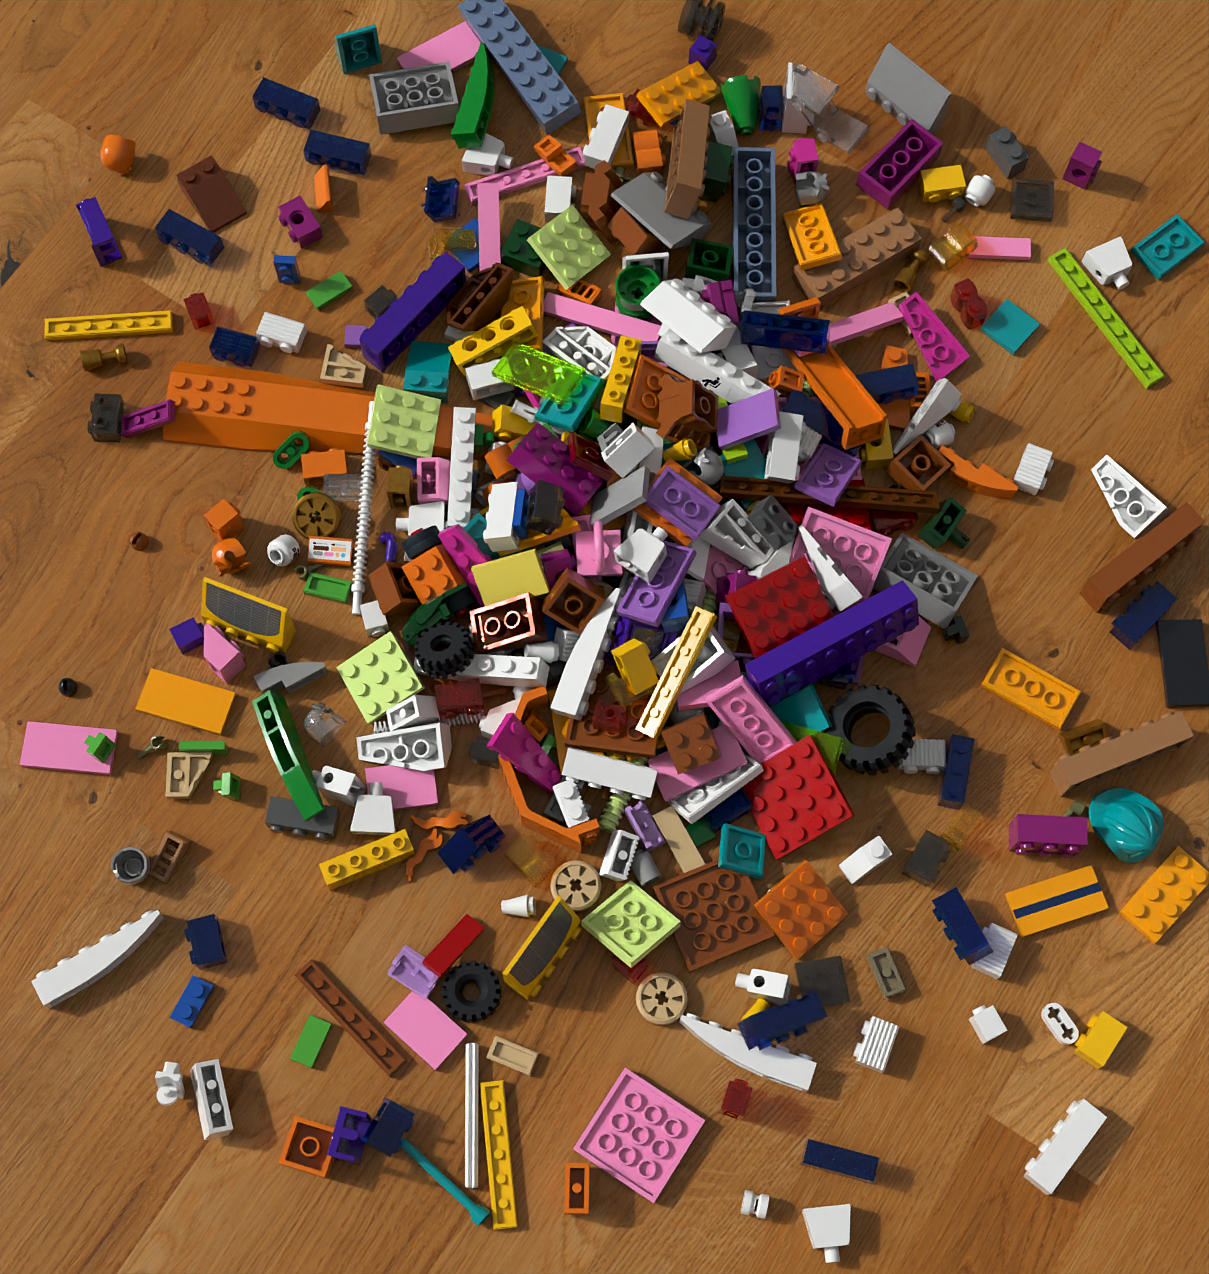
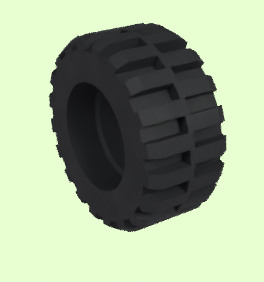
(894, 745)

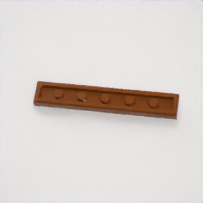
(351, 1018)

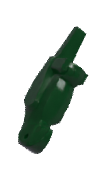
(430, 614)

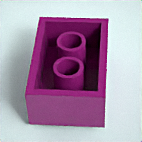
(1048, 835)

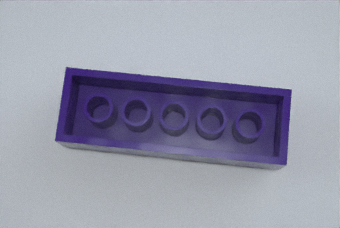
(412, 312)

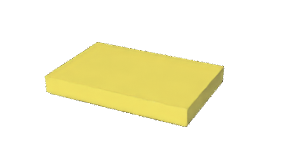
(510, 577)

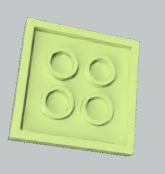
(568, 247)
(403, 422)
(380, 677)
(630, 923)

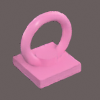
(596, 552)

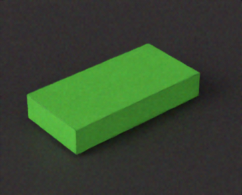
(329, 290)
(328, 588)
(215, 747)
(311, 1041)

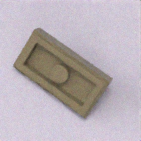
(886, 973)

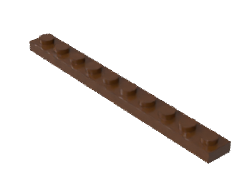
(852, 497)

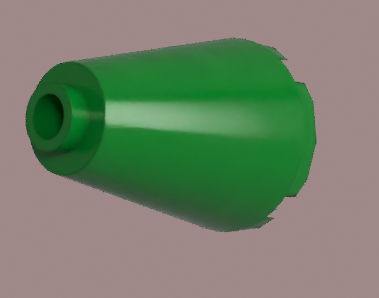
(742, 101)

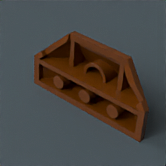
(480, 298)

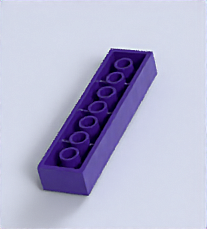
(834, 643)

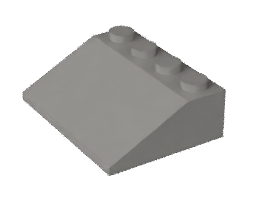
(907, 91)
(414, 97)
(645, 200)
(929, 575)

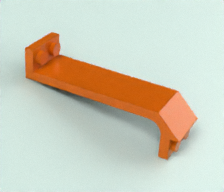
(837, 386)

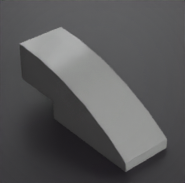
(290, 676)

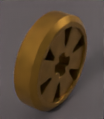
(314, 503)

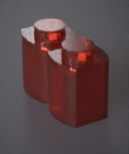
(969, 304)

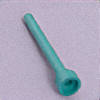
(477, 1212)

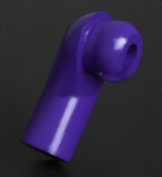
(391, 549)

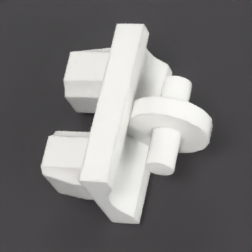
(169, 1084)

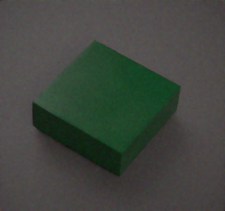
(700, 832)

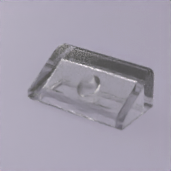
(343, 486)

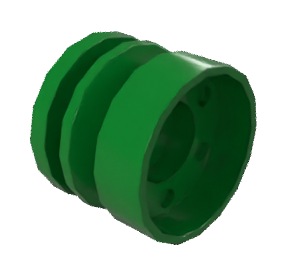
(633, 283)

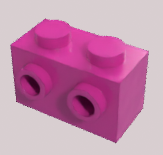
(802, 157)

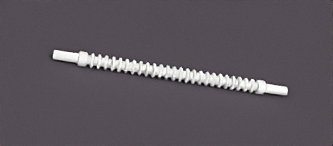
(358, 587)

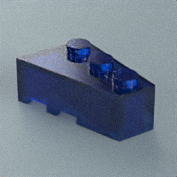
(782, 1021)

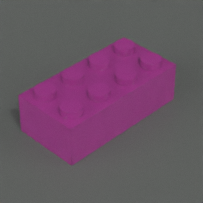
(899, 164)
(548, 458)

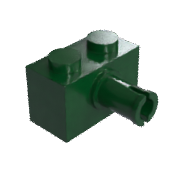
(943, 525)

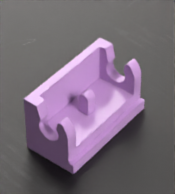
(644, 826)
(410, 972)

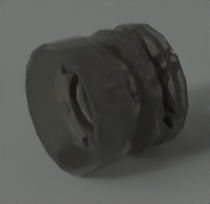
(702, 18)

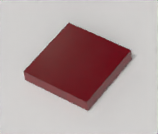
(588, 456)

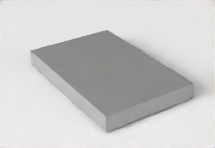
(621, 496)

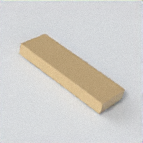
(678, 839)

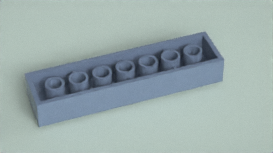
(521, 62)
(754, 222)

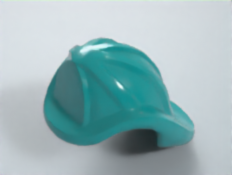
(1126, 823)

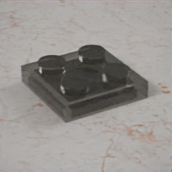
(1032, 199)
(826, 978)

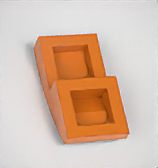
(555, 157)
(535, 725)

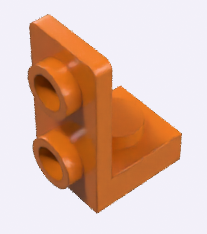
(785, 379)

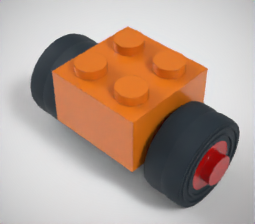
(434, 570)

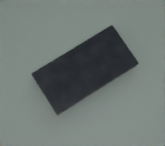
(1183, 662)

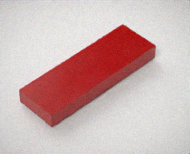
(453, 945)

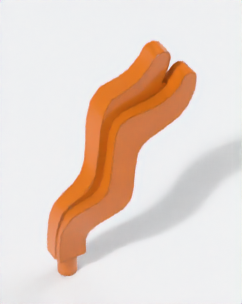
(449, 822)
(426, 845)

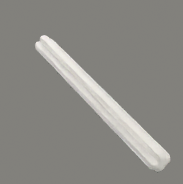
(471, 1115)

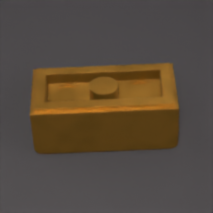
(1083, 735)

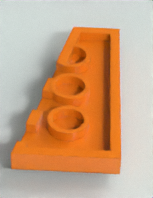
(899, 410)

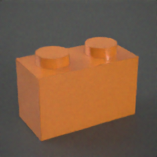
(317, 464)
(224, 520)
(576, 1189)

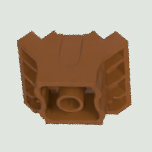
(596, 202)
(686, 411)

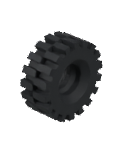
(446, 661)
(467, 974)

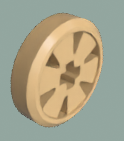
(573, 872)
(674, 992)

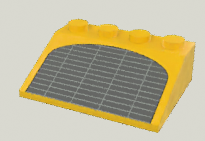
(246, 616)
(542, 949)

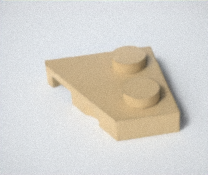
(342, 369)
(185, 772)

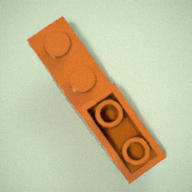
(982, 480)

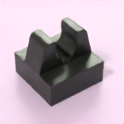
(956, 630)

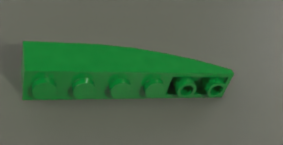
(476, 103)
(288, 753)

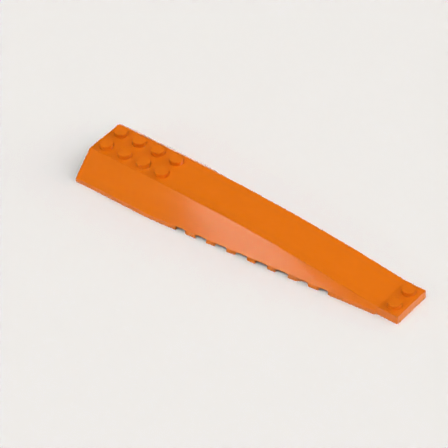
(264, 408)

